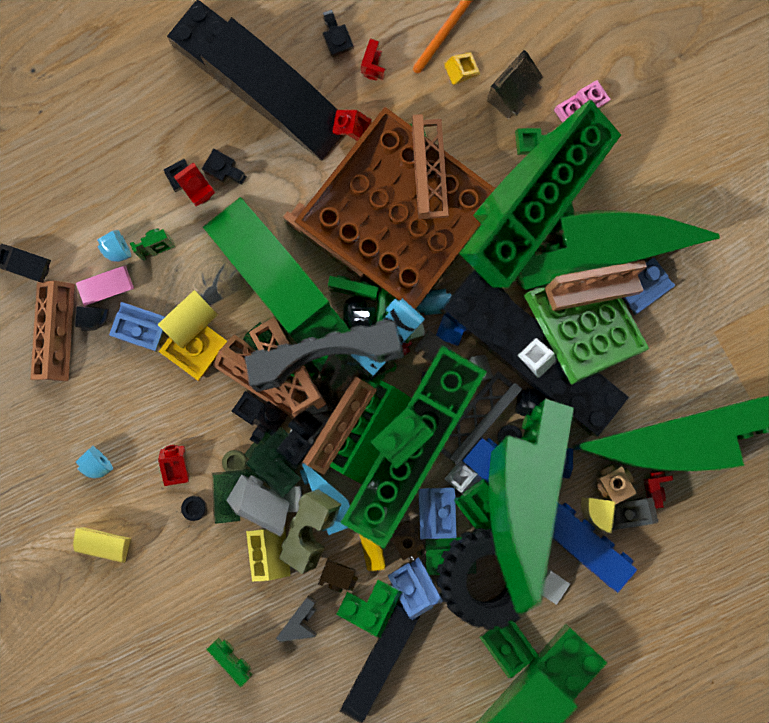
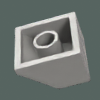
(259, 504)

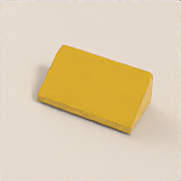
(373, 555)

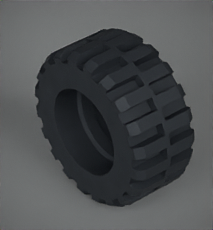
(454, 586)

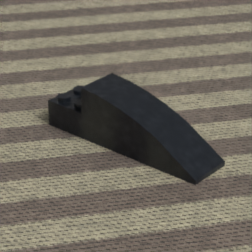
(256, 76)

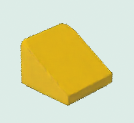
(461, 68)

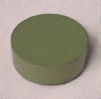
(234, 461)

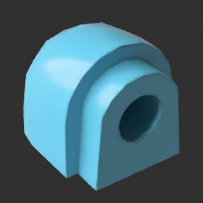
(114, 246)
(94, 464)

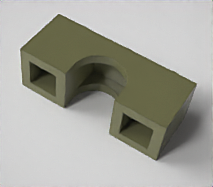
(300, 548)

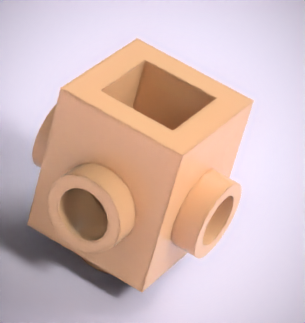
(624, 487)

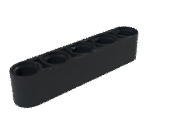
(379, 665)

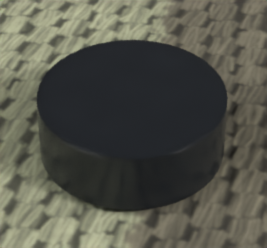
(509, 430)
(194, 508)

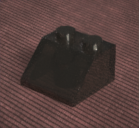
(515, 86)

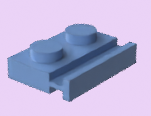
(654, 283)
(137, 327)
(437, 513)
(417, 588)

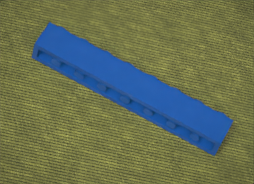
(568, 531)

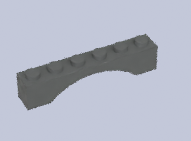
(273, 367)

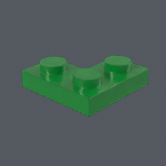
(371, 614)

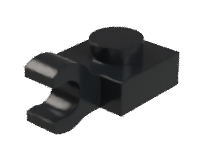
(337, 36)
(222, 166)
(267, 421)

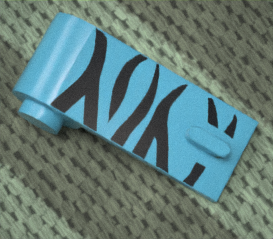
(407, 321)

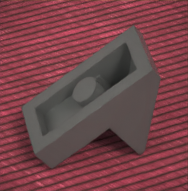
(634, 513)
(295, 628)

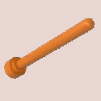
(441, 35)

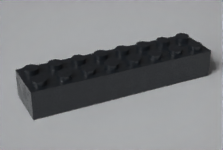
(508, 330)

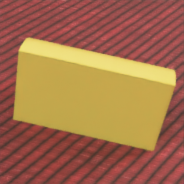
(187, 319)
(598, 513)
(101, 544)
(264, 555)

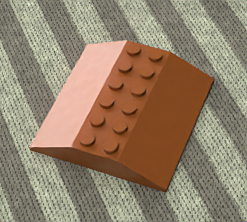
(372, 214)

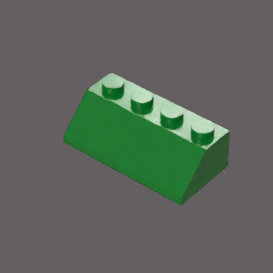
(358, 452)

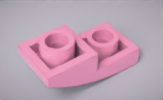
(591, 92)
(104, 285)

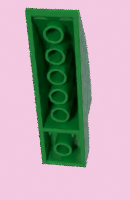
(537, 195)
(604, 240)
(274, 275)
(686, 443)
(390, 490)
(524, 499)
(549, 683)

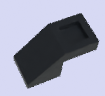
(23, 263)

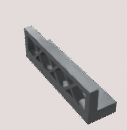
(488, 419)

